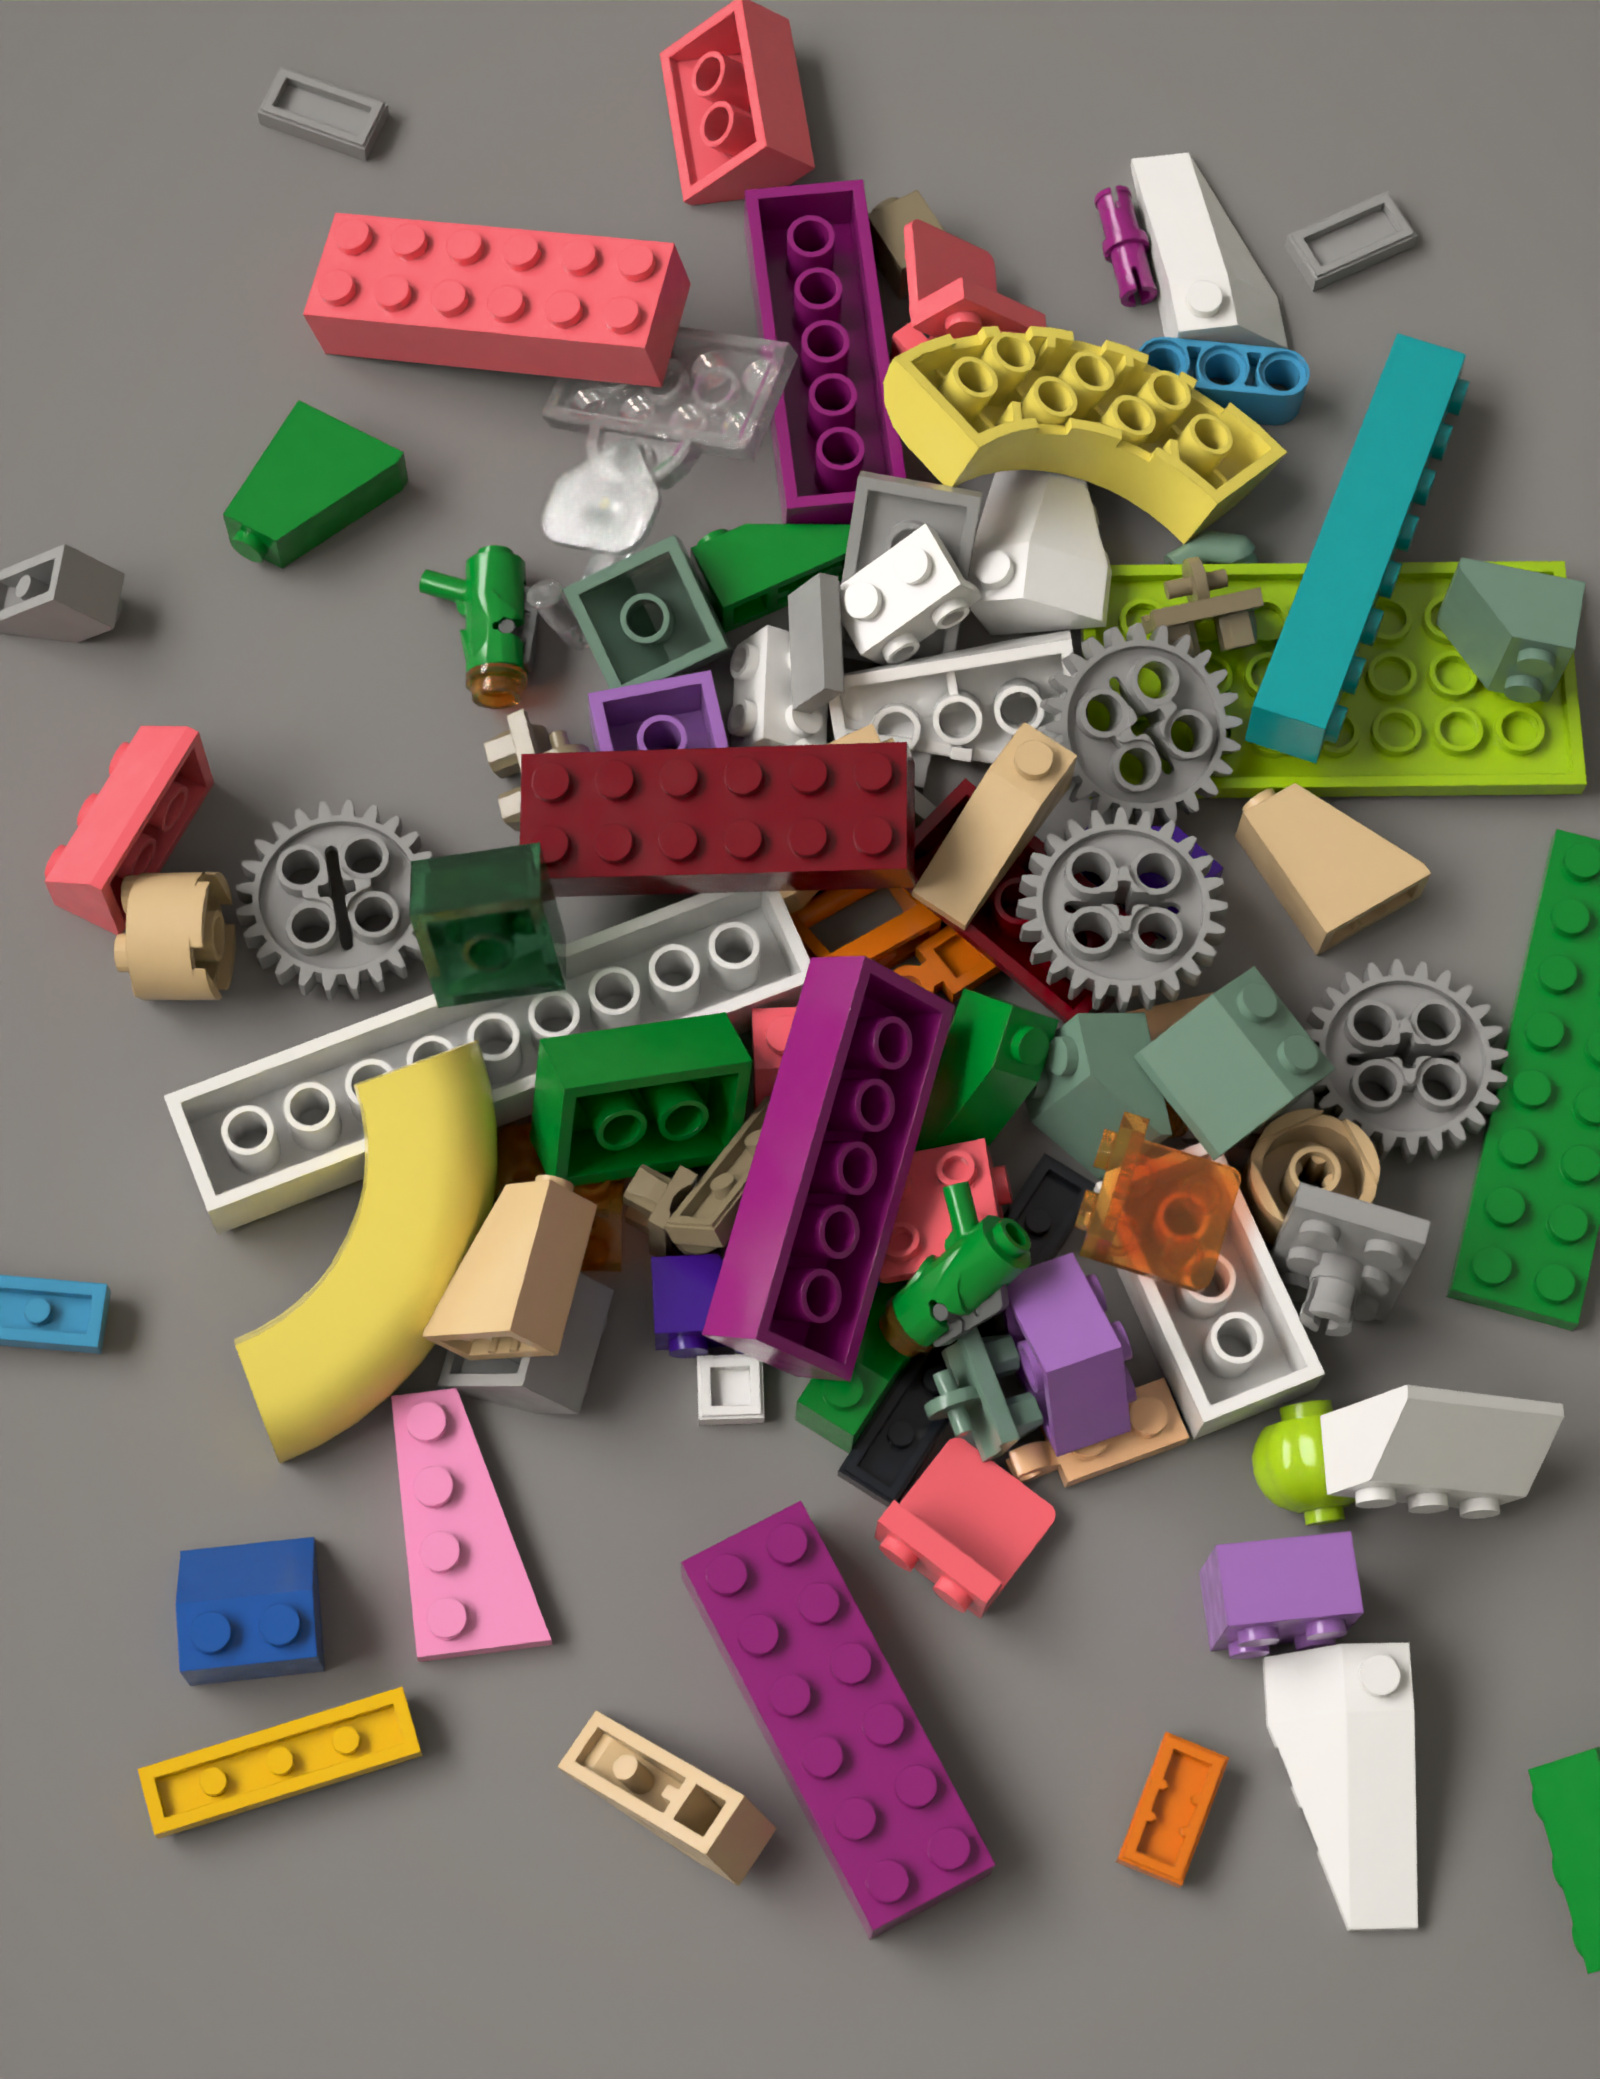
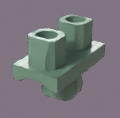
(975, 1399)

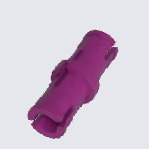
(1125, 246)

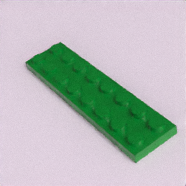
(1538, 1165)

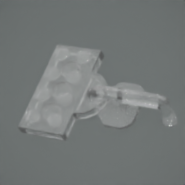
(646, 440)

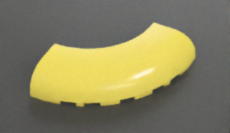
(1078, 413)
(417, 1215)

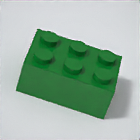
(639, 1097)

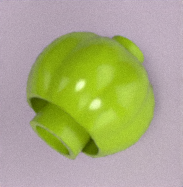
(1291, 1464)

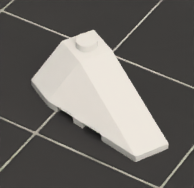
(1198, 260)
(1039, 556)
(956, 701)
(1350, 1753)

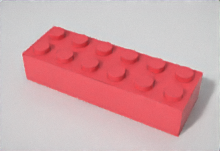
(498, 299)

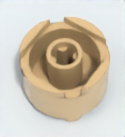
(176, 935)
(1309, 1146)

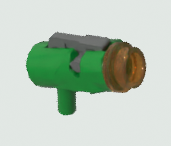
(498, 623)
(960, 1286)

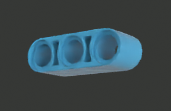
(1244, 367)

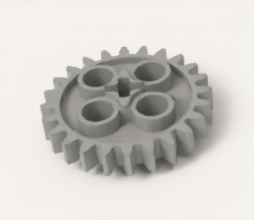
(1185, 696)
(282, 910)
(1124, 963)
(1395, 1007)

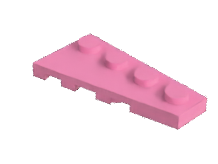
(460, 1552)

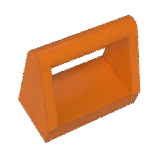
(886, 944)

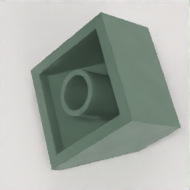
(648, 616)
(1512, 626)
(1234, 1063)
(1092, 1082)

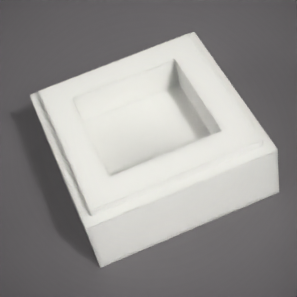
(730, 1390)

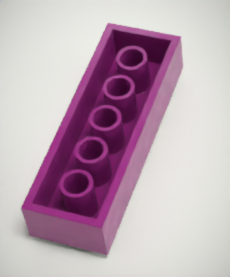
(822, 295)
(829, 1168)
(836, 1720)

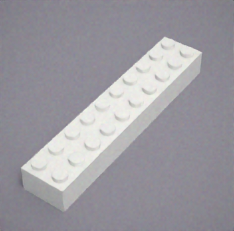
(294, 1119)

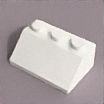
(1437, 1449)

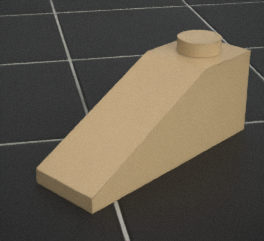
(996, 825)
(669, 1797)

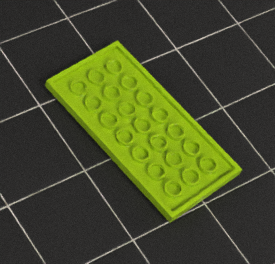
(1417, 714)

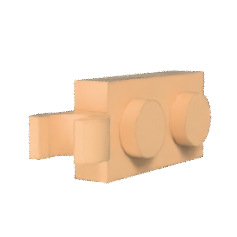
(1154, 1429)

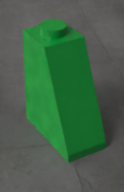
(310, 486)

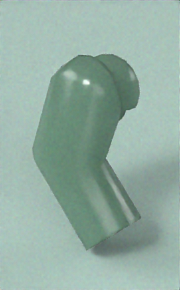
(1215, 548)

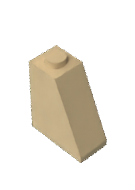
(1326, 865)
(517, 1275)

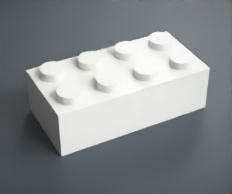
(1236, 1341)

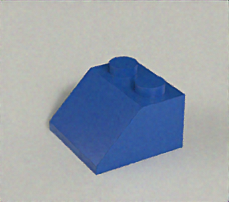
(249, 1612)

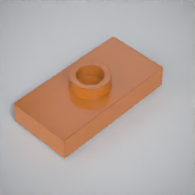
(1172, 1810)

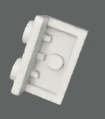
(905, 598)
(763, 695)

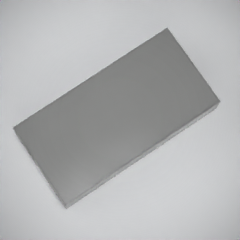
(323, 113)
(1350, 241)
(815, 643)

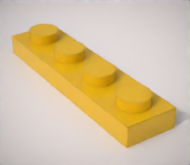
(279, 1762)

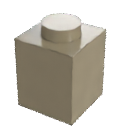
(887, 235)

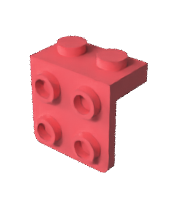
(956, 287)
(923, 1213)
(964, 1527)

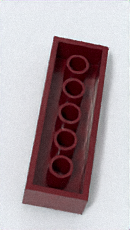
(722, 818)

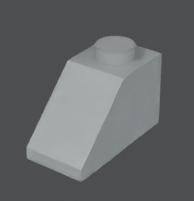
(60, 596)

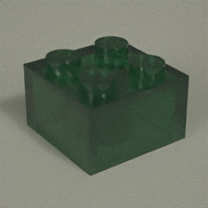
(488, 925)

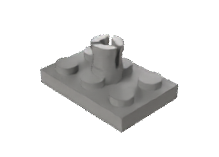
(892, 509)
(1345, 1257)

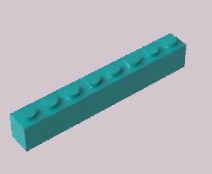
(1356, 550)

